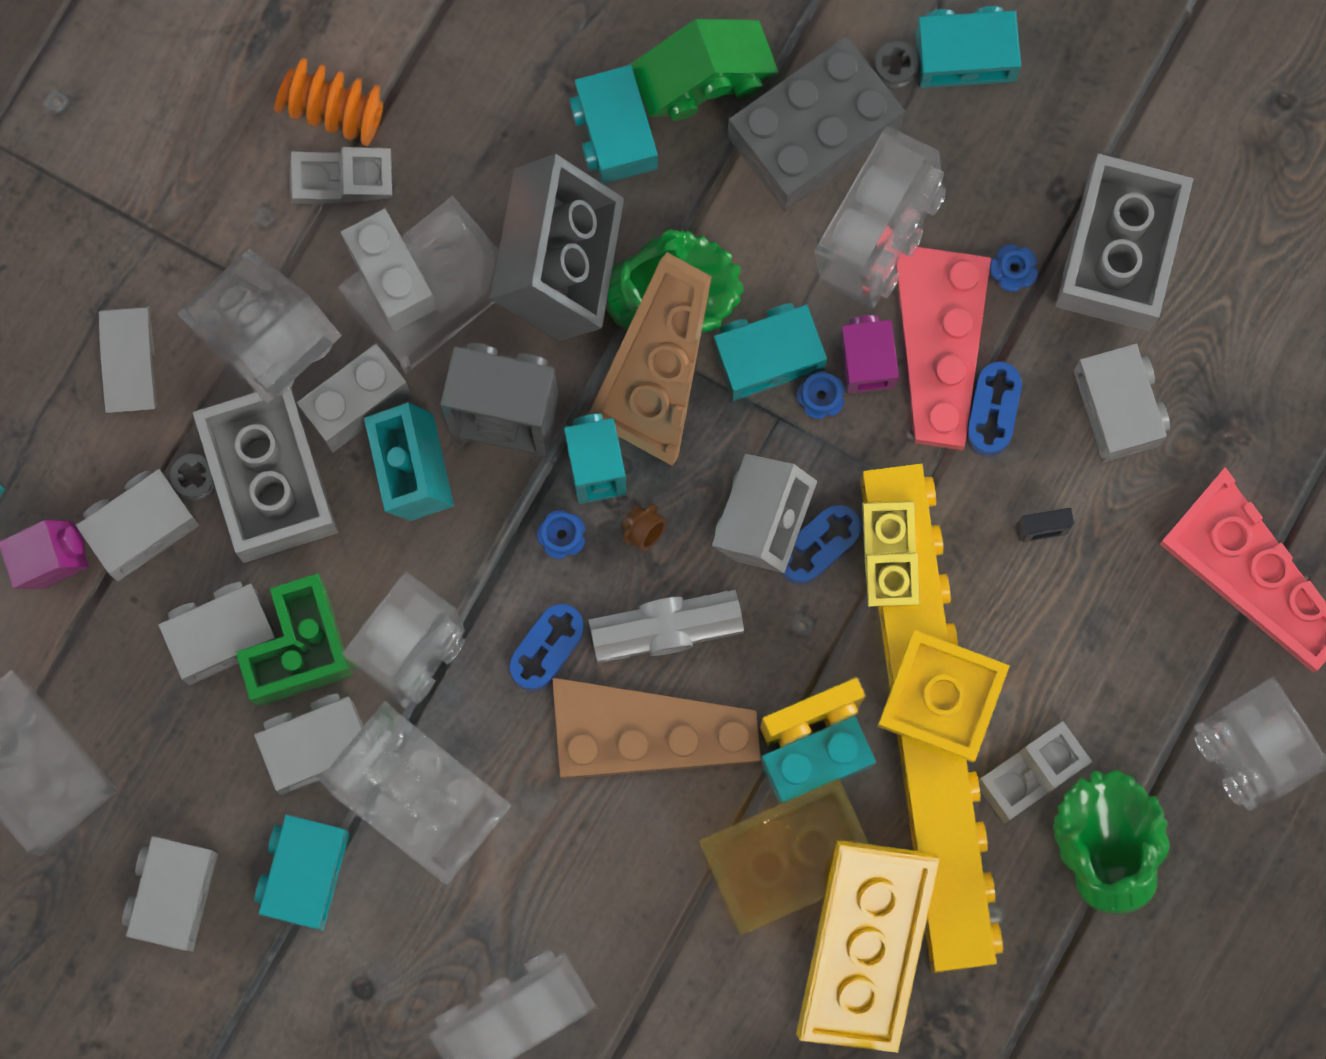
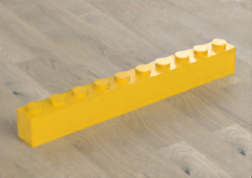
(935, 782)

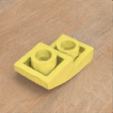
(890, 553)

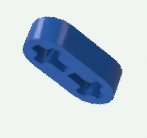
(1005, 411)
(828, 553)
(537, 640)

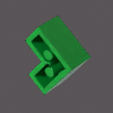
(702, 64)
(307, 653)

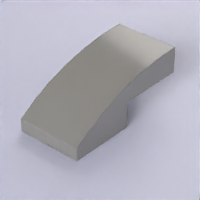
(340, 177)
(127, 359)
(1033, 772)

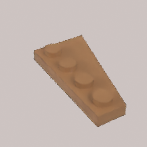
(656, 362)
(637, 732)

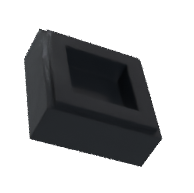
(1045, 525)

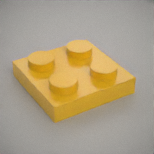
(943, 696)
(826, 707)

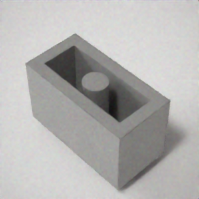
(389, 270)
(355, 392)
(1122, 402)
(764, 513)
(136, 523)
(208, 636)
(306, 746)
(170, 893)

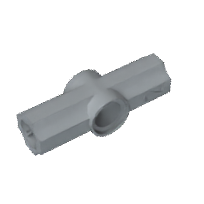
(666, 626)

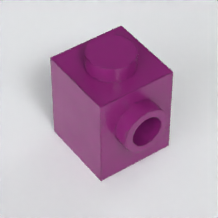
(868, 354)
(44, 554)

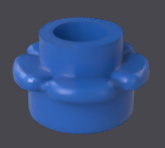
(1011, 280)
(824, 382)
(556, 522)

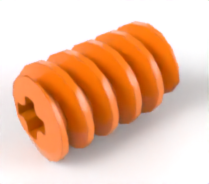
(330, 101)

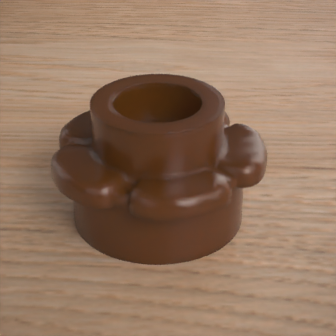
(643, 527)

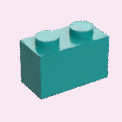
(967, 47)
(615, 125)
(768, 350)
(595, 458)
(409, 462)
(818, 759)
(302, 872)

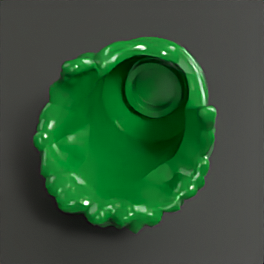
(633, 275)
(1112, 841)

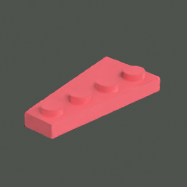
(942, 325)
(1246, 565)

